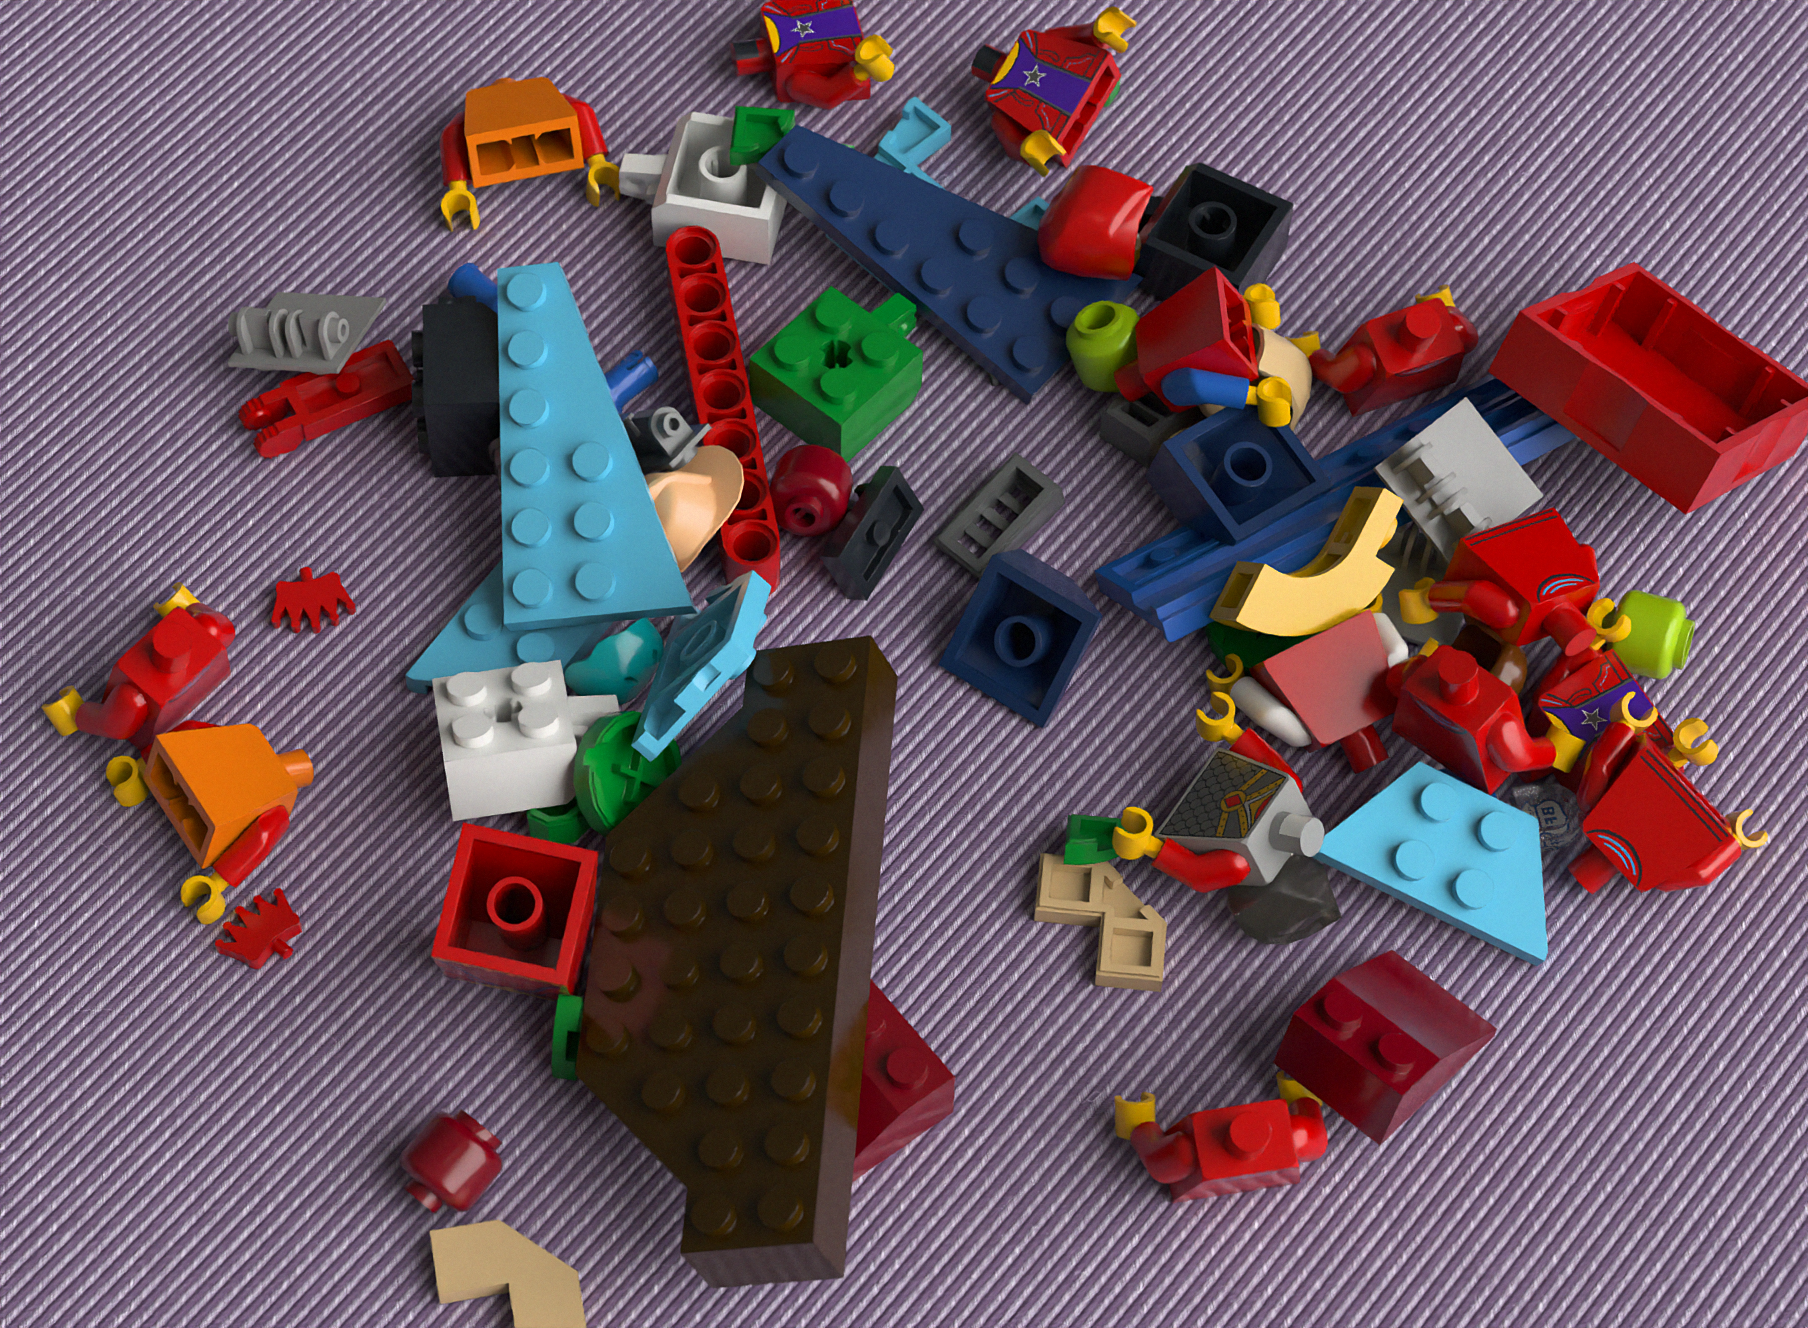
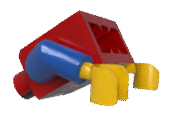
(1203, 350)

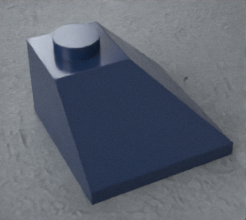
(1235, 475)
(1022, 635)

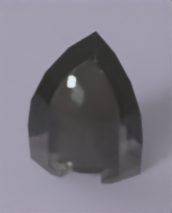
(1288, 907)

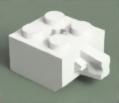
(702, 189)
(512, 737)

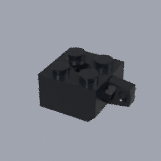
(1207, 224)
(457, 385)

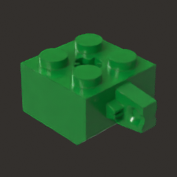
(839, 371)

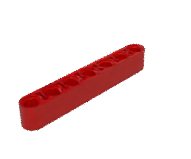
(722, 396)

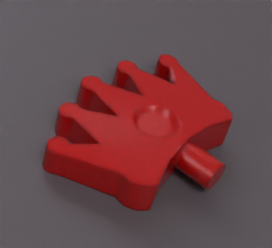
(311, 598)
(261, 933)

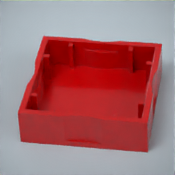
(1655, 386)

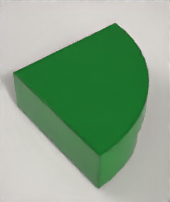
(757, 132)
(1090, 839)
(566, 1036)

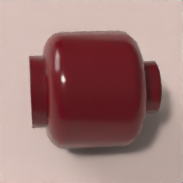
(811, 490)
(451, 1161)

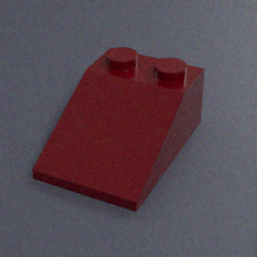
(1380, 1043)
(901, 1085)

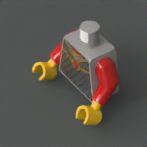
(1233, 819)

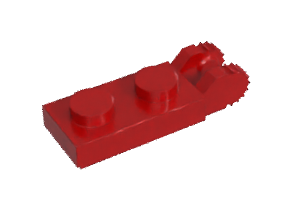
(323, 403)

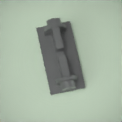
(662, 438)

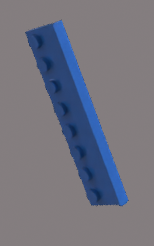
(1184, 572)

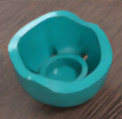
(619, 664)

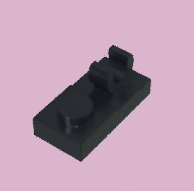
(872, 532)

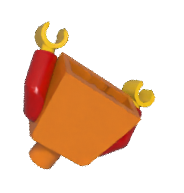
(519, 134)
(221, 795)

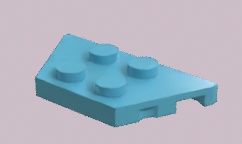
(481, 642)
(700, 658)
(1450, 857)

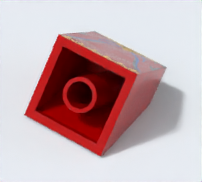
(517, 913)

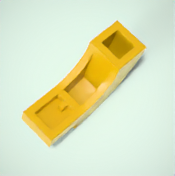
(1326, 589)

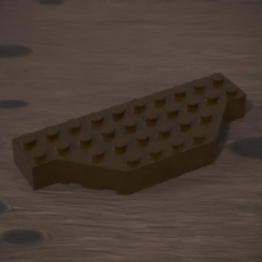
(743, 963)

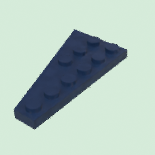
(953, 259)

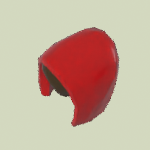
(1094, 224)

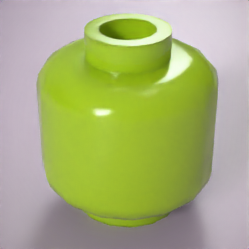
(1102, 342)
(1657, 637)

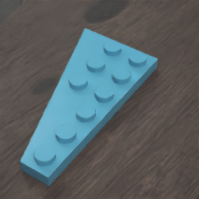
(573, 496)

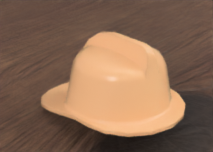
(696, 499)

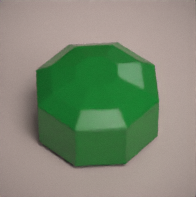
(557, 823)

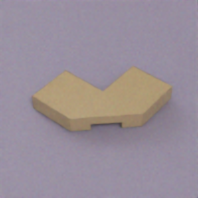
(1095, 896)
(498, 1260)

